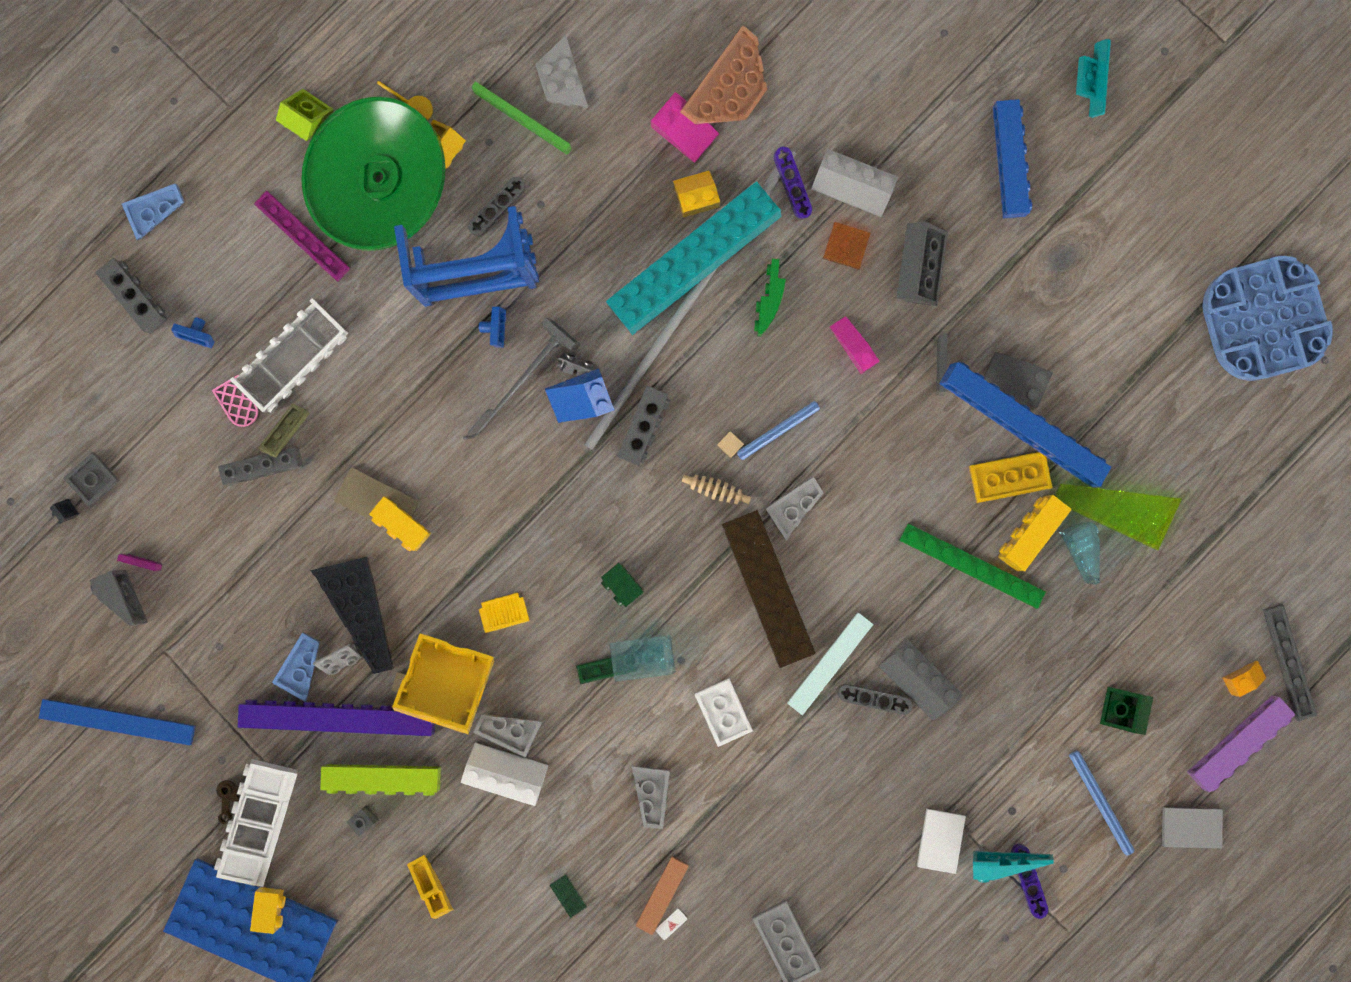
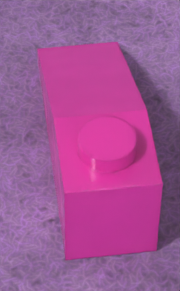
(854, 345)

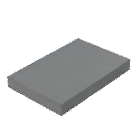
(1192, 827)

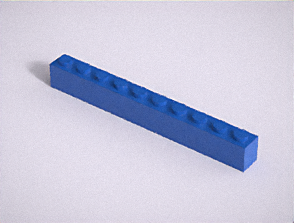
(1024, 424)

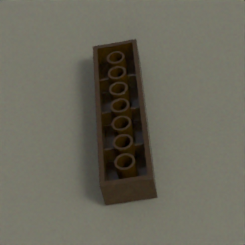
(768, 589)

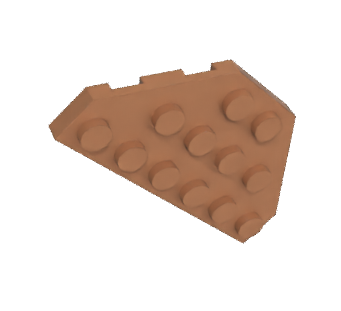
(731, 85)

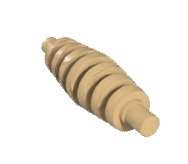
(716, 489)

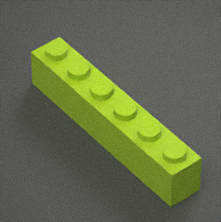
(380, 778)

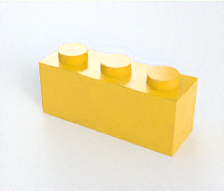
(399, 524)

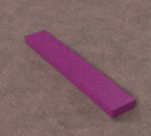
(302, 236)

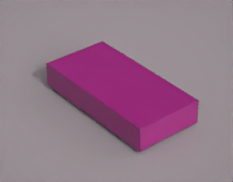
(140, 562)

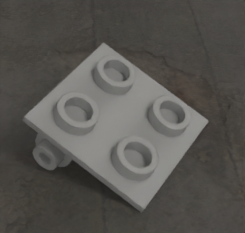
(339, 659)

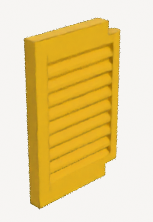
(503, 612)

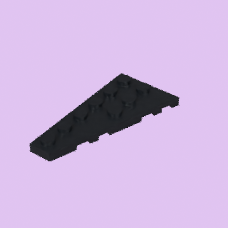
(357, 605)

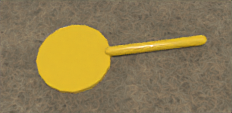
(419, 103)

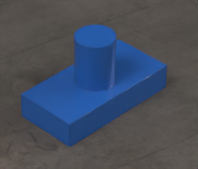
(495, 327)
(194, 333)

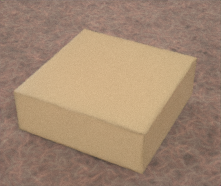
(730, 444)

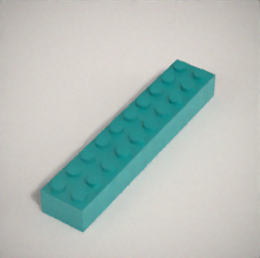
(694, 258)

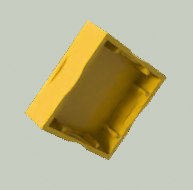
(443, 684)

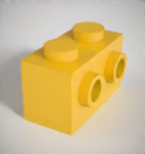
(267, 910)

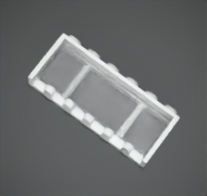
(290, 357)

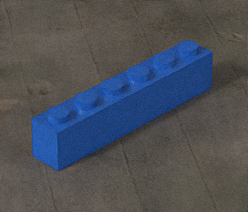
(1011, 158)

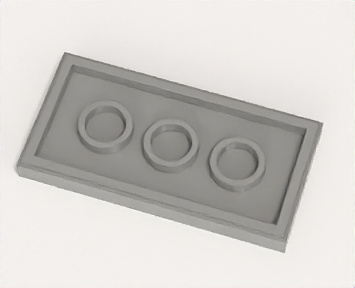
(786, 943)

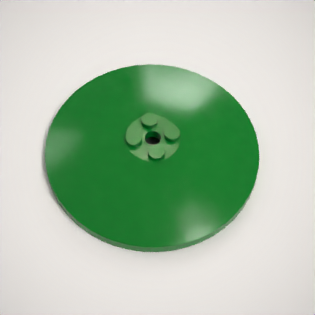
(348, 155)

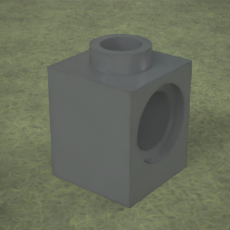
(362, 820)

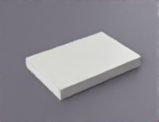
(723, 712)
(941, 841)

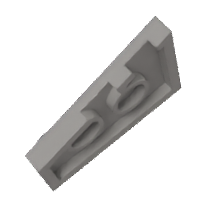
(794, 505)
(508, 732)
(652, 794)

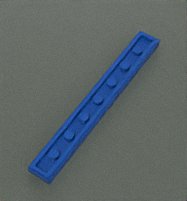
(117, 722)

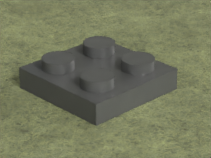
(91, 479)

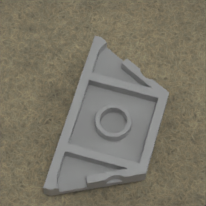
(560, 76)

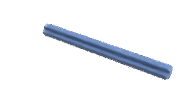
(1101, 802)

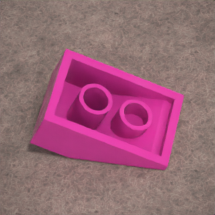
(680, 131)

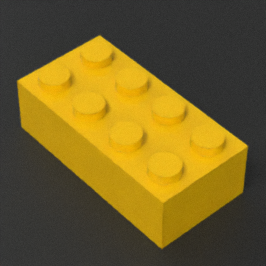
(1034, 532)

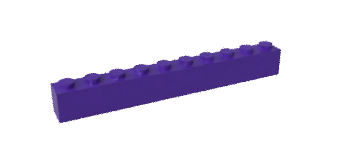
(330, 718)

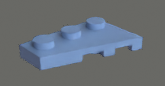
(151, 209)
(298, 667)

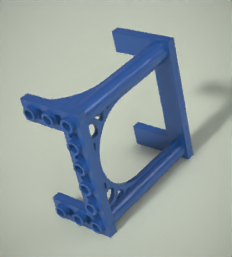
(510, 254)

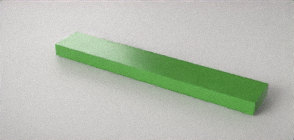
(521, 118)

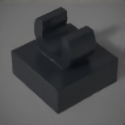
(64, 511)

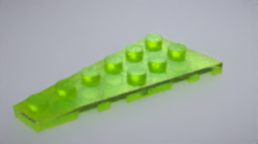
(1128, 513)

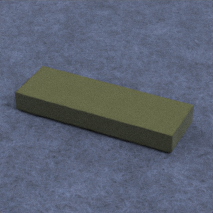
(284, 430)

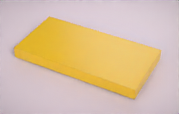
(1010, 477)

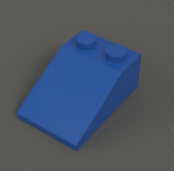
(580, 397)

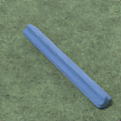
(778, 430)

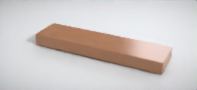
(662, 895)

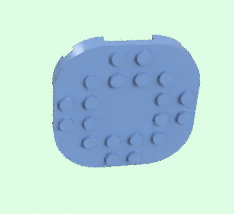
(1266, 318)

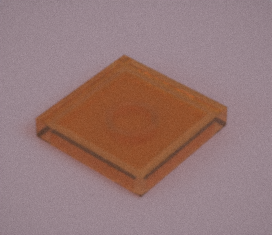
(846, 245)

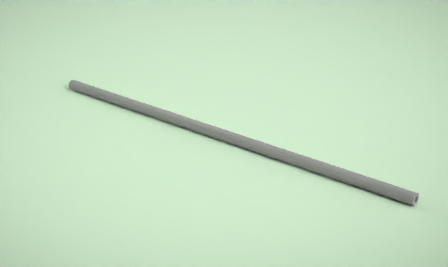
(663, 338)

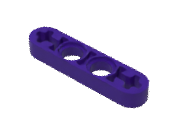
(790, 183)
(1028, 881)

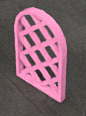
(225, 384)

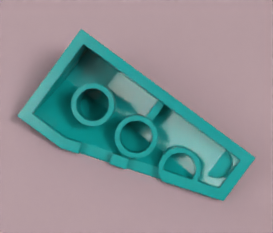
(1002, 864)

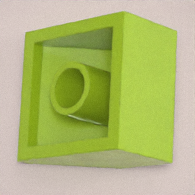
(303, 114)

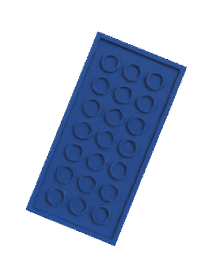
(218, 919)

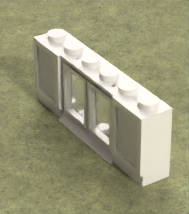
(255, 823)

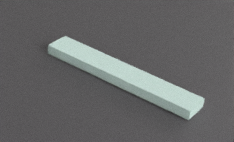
(830, 663)

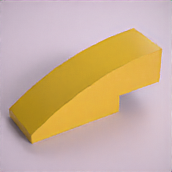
(429, 887)

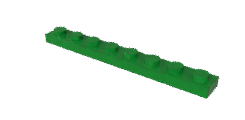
(972, 566)

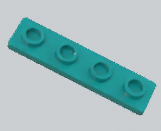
(1093, 77)

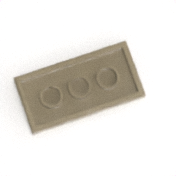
(364, 492)

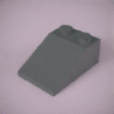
(1018, 378)
(118, 594)

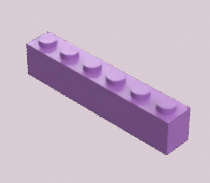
(1241, 743)

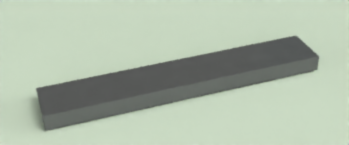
(1290, 662)

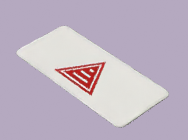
(672, 923)

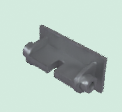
(570, 363)

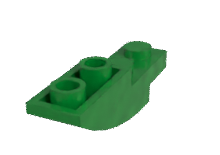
(769, 305)

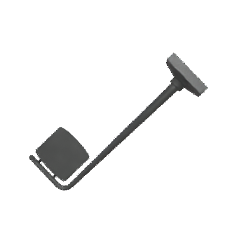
(558, 337)

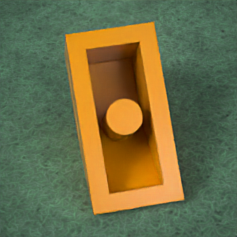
(1245, 679)

